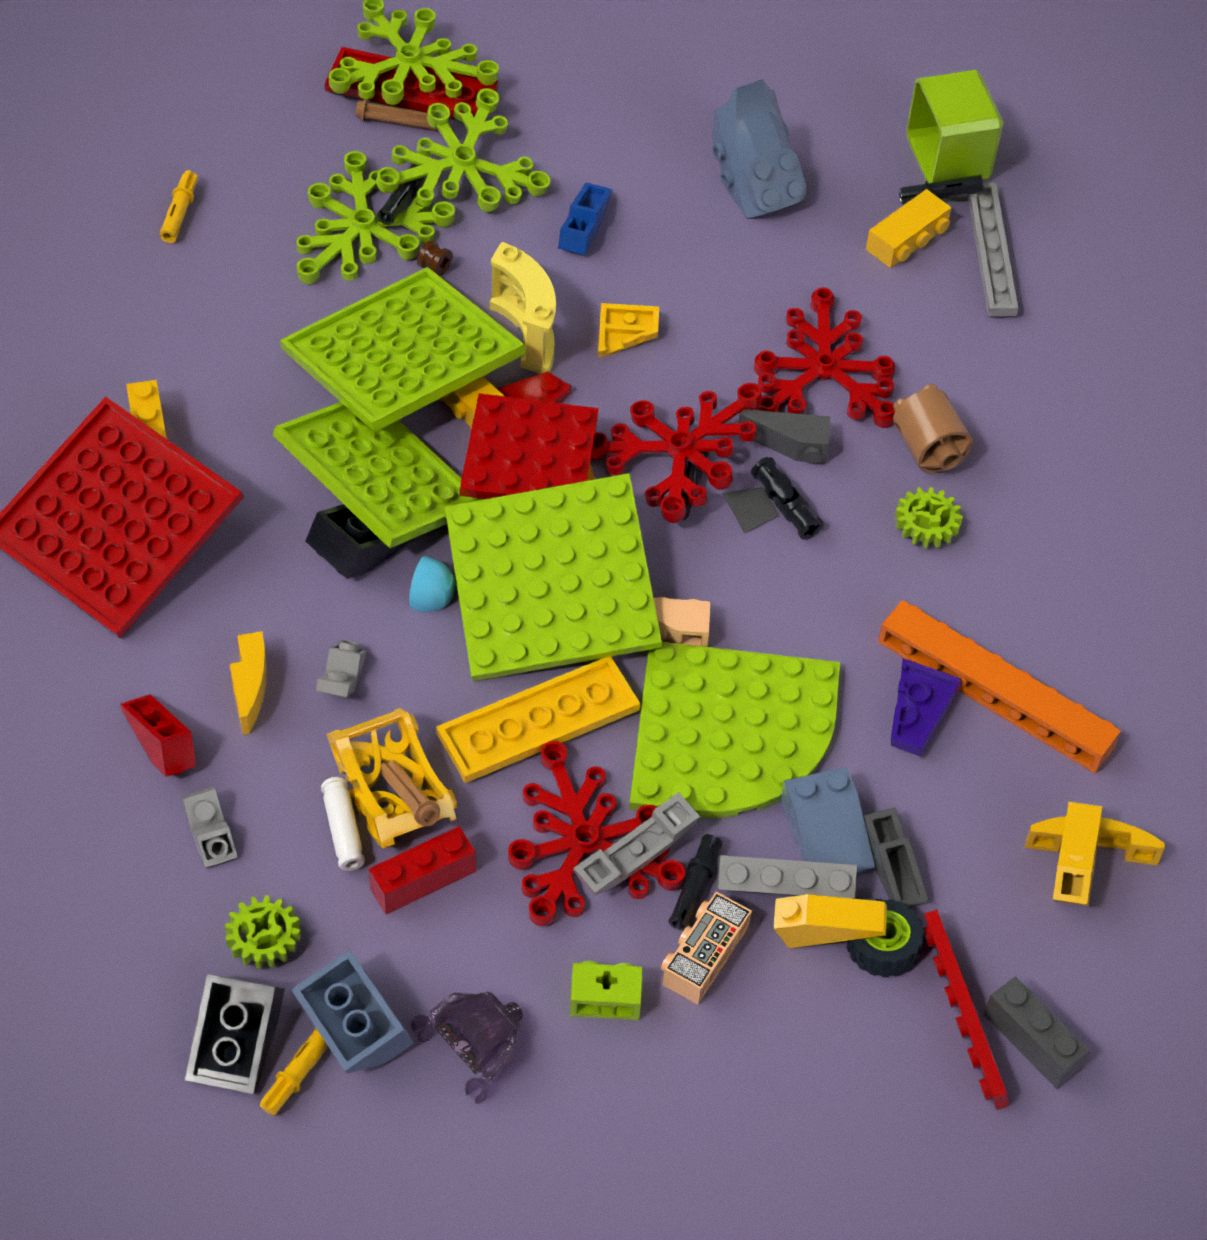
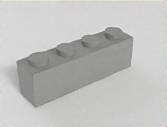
(786, 876)

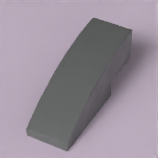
(894, 858)

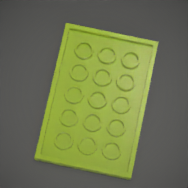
(379, 476)

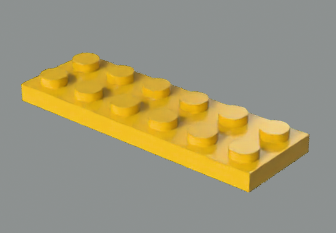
(541, 714)

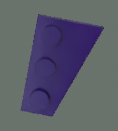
(921, 705)

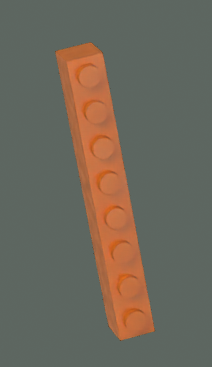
(1001, 686)

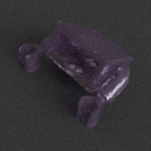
(477, 1030)

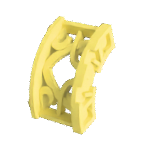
(528, 300)

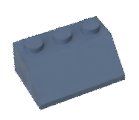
(352, 1015)

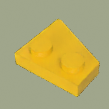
(626, 326)

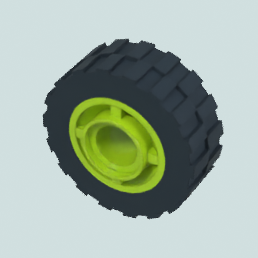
(895, 954)

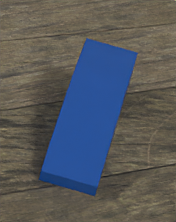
(584, 218)

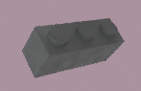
(1036, 1032)

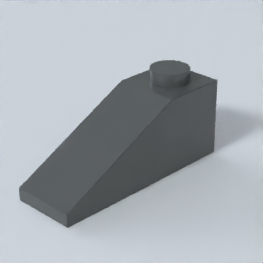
(791, 434)

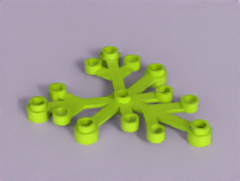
(408, 57)
(463, 159)
(362, 223)

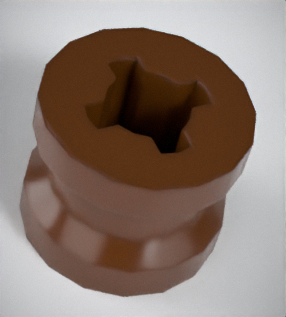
(434, 257)

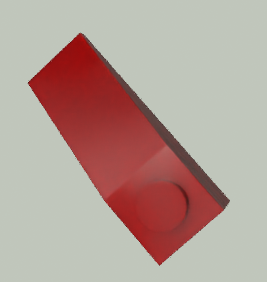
(161, 735)

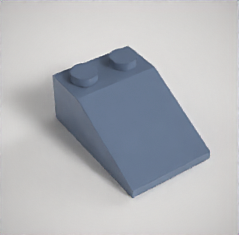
(827, 819)

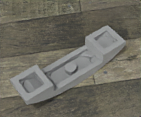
(638, 847)

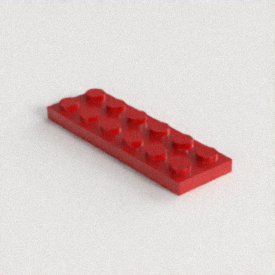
(413, 96)

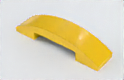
(1137, 843)

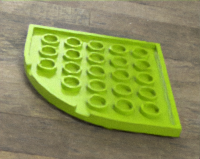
(730, 726)

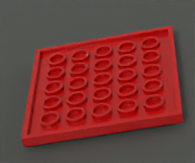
(114, 516)

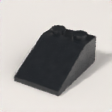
(347, 542)
(233, 1033)

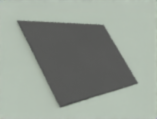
(751, 507)

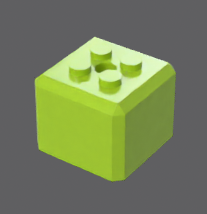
(954, 126)

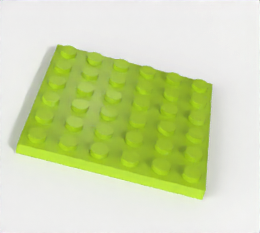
(402, 348)
(552, 577)

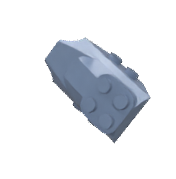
(756, 152)

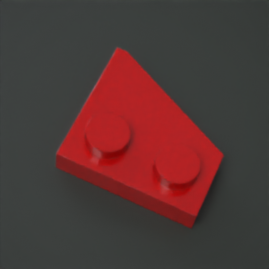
(538, 387)

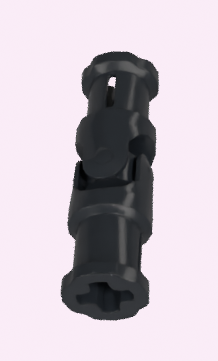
(786, 498)

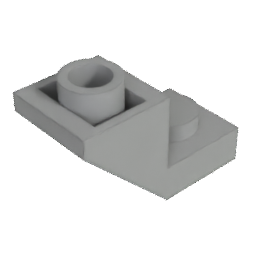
(342, 669)
(208, 827)

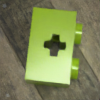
(617, 1002)

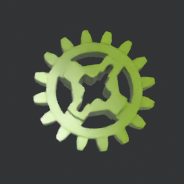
(928, 517)
(263, 933)

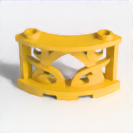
(351, 756)

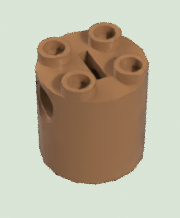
(932, 430)

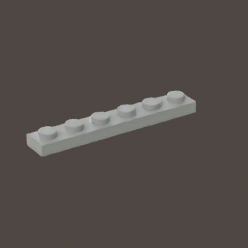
(993, 252)

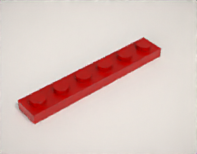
(968, 1022)

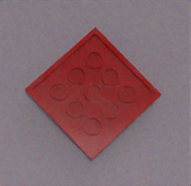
(526, 446)

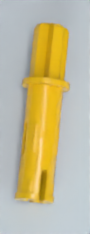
(175, 215)
(289, 1079)

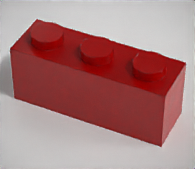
(422, 870)

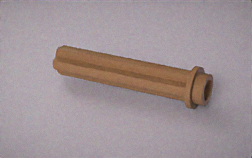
(392, 115)
(425, 811)

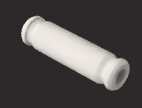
(342, 823)

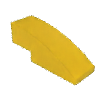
(249, 678)

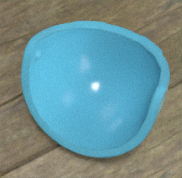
(431, 586)

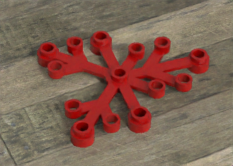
(826, 364)
(682, 446)
(573, 806)

